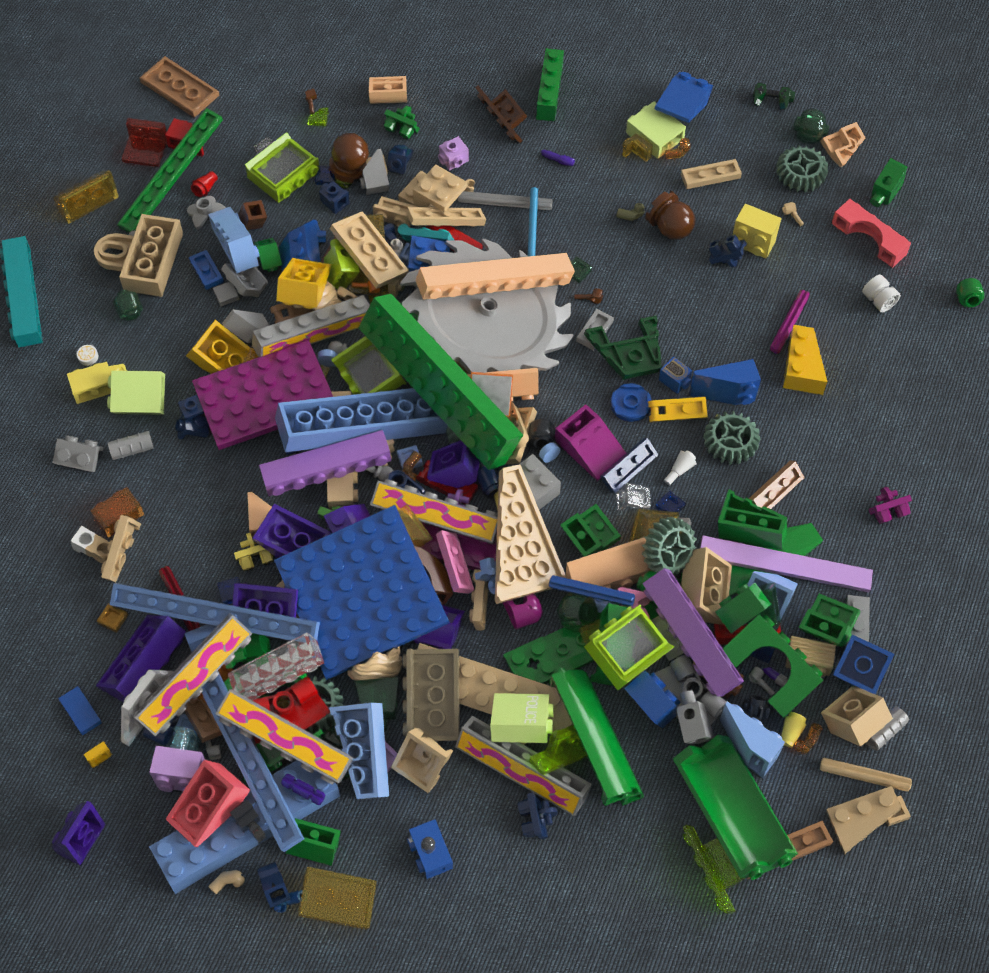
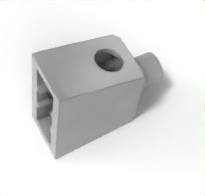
(698, 728)

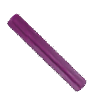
(789, 321)

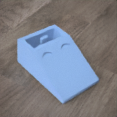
(754, 743)

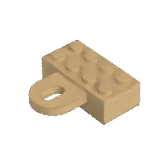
(145, 256)

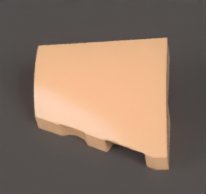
(843, 143)

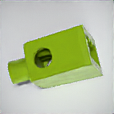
(343, 266)

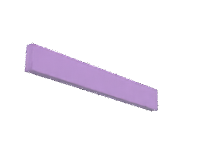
(790, 564)

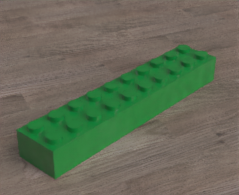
(440, 381)

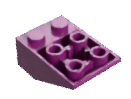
(589, 441)

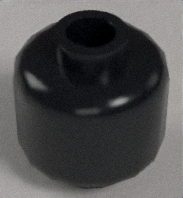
(541, 433)

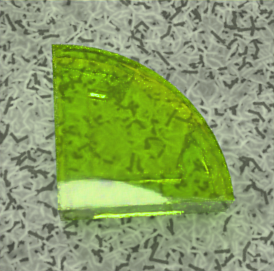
(319, 118)

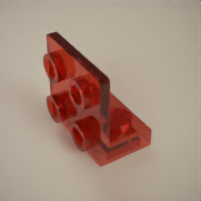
(145, 142)

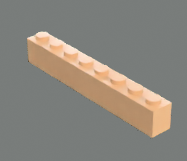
(494, 276)

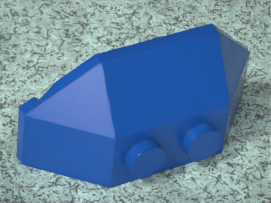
(300, 244)

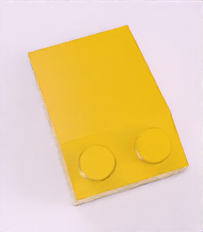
(302, 283)
(218, 349)

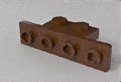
(506, 109)

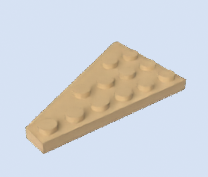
(523, 544)

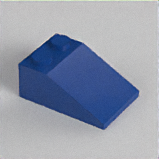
(684, 97)
(727, 383)

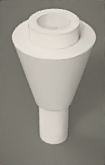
(683, 463)

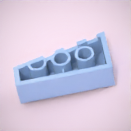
(234, 239)
(364, 739)

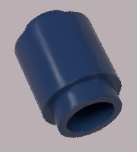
(488, 481)

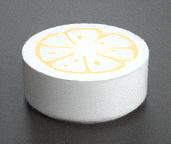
(87, 355)

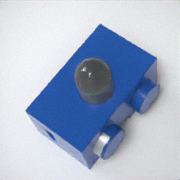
(430, 848)

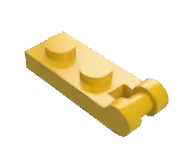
(678, 409)

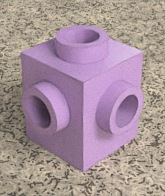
(453, 153)

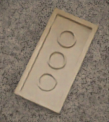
(369, 249)

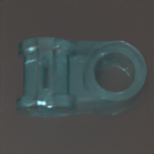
(185, 739)

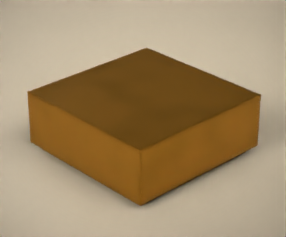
(112, 618)

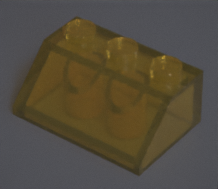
(86, 196)

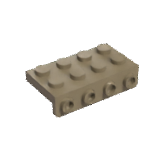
(432, 693)

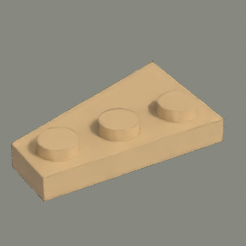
(122, 540)
(862, 815)

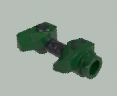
(785, 95)

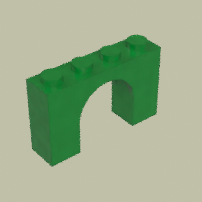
(802, 677)

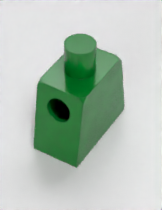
(888, 183)

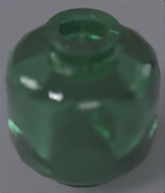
(128, 305)

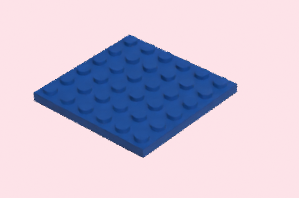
(363, 590)

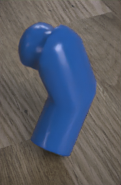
(295, 898)

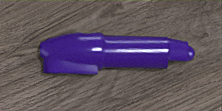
(561, 159)

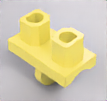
(244, 556)

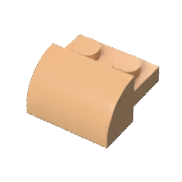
(387, 90)

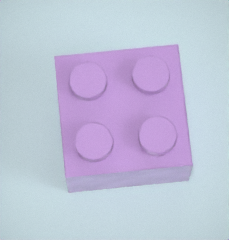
(174, 767)

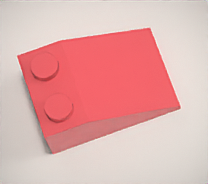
(206, 802)

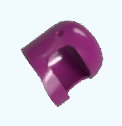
(524, 614)

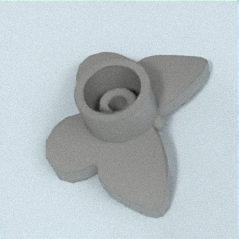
(200, 210)

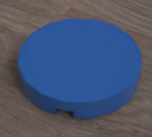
(630, 402)

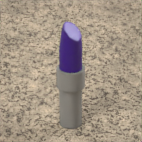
(779, 679)

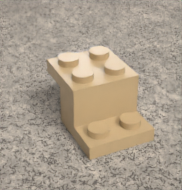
(433, 189)

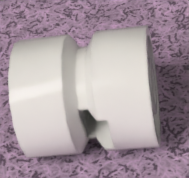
(879, 291)

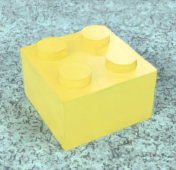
(757, 229)

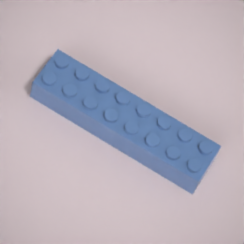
(341, 418)
(187, 864)

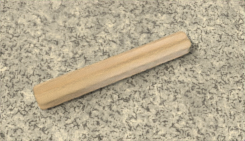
(865, 774)

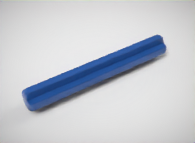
(592, 591)

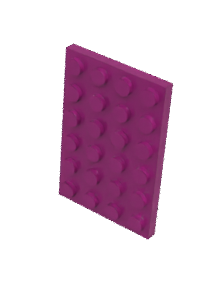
(245, 397)

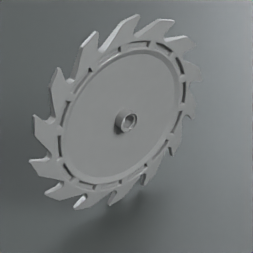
(490, 328)

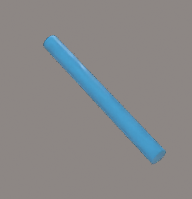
(532, 221)

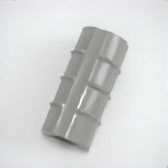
(130, 445)
(899, 720)

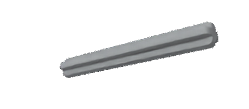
(503, 200)

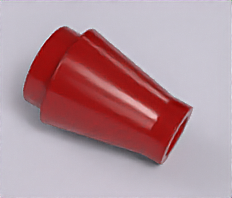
(202, 185)

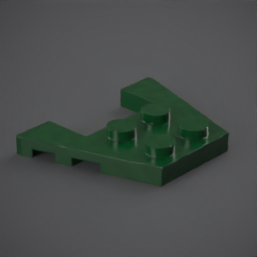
(631, 356)

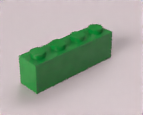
(550, 84)

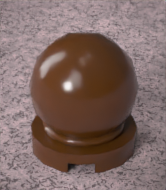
(348, 157)
(671, 216)

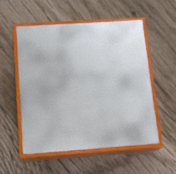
(496, 387)

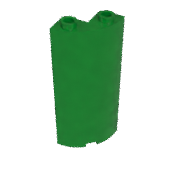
(597, 737)
(735, 807)

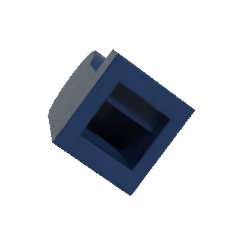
(272, 882)

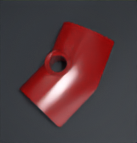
(304, 707)

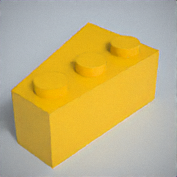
(804, 363)

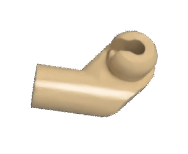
(227, 877)

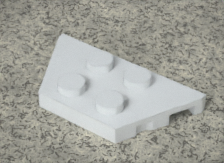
(145, 688)

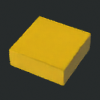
(98, 754)

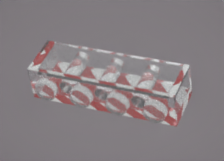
(277, 667)

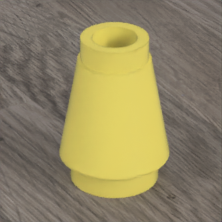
(792, 728)

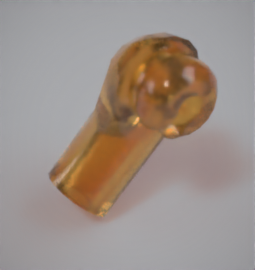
(410, 463)
(810, 741)

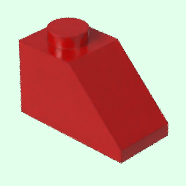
(176, 133)

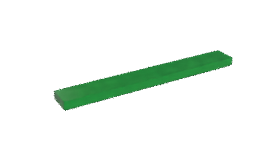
(171, 170)

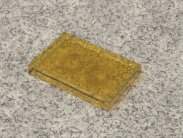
(337, 898)

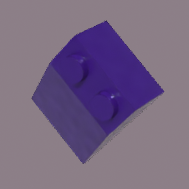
(286, 532)
(266, 598)
(78, 833)

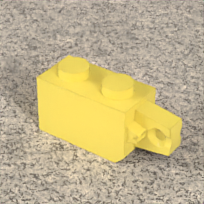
(92, 381)

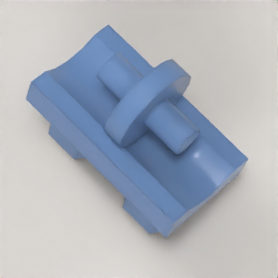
(487, 573)

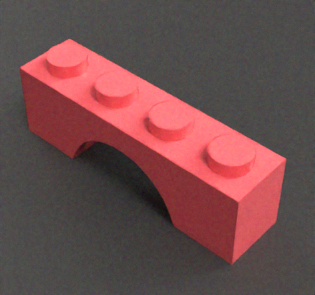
(854, 218)

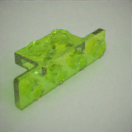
(562, 750)
(716, 865)

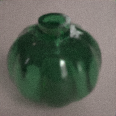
(811, 126)
(576, 611)

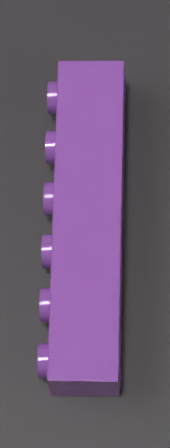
(325, 463)
(692, 632)

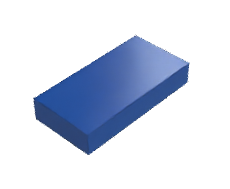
(80, 710)

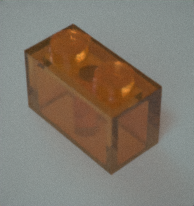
(110, 510)

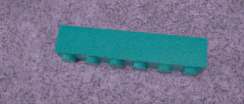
(21, 292)

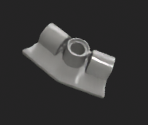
(681, 676)

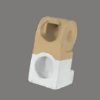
(90, 544)

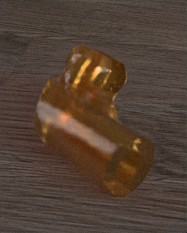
(680, 151)

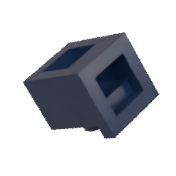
(334, 196)

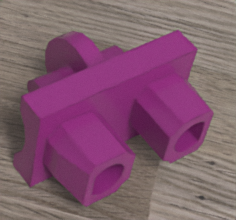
(882, 511)

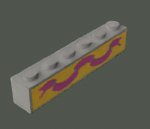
(311, 326)
(436, 512)
(192, 674)
(284, 736)
(512, 761)

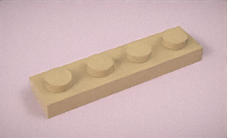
(452, 216)

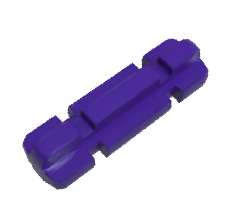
(303, 789)

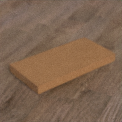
(179, 86)

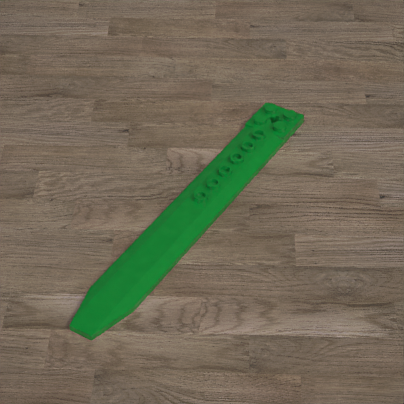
(567, 649)

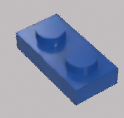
(206, 269)

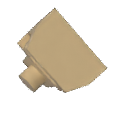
(421, 760)

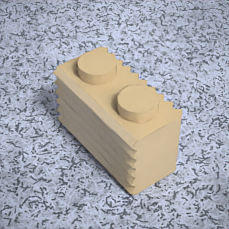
(817, 653)

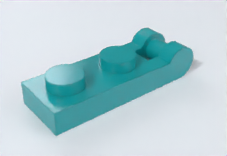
(407, 232)

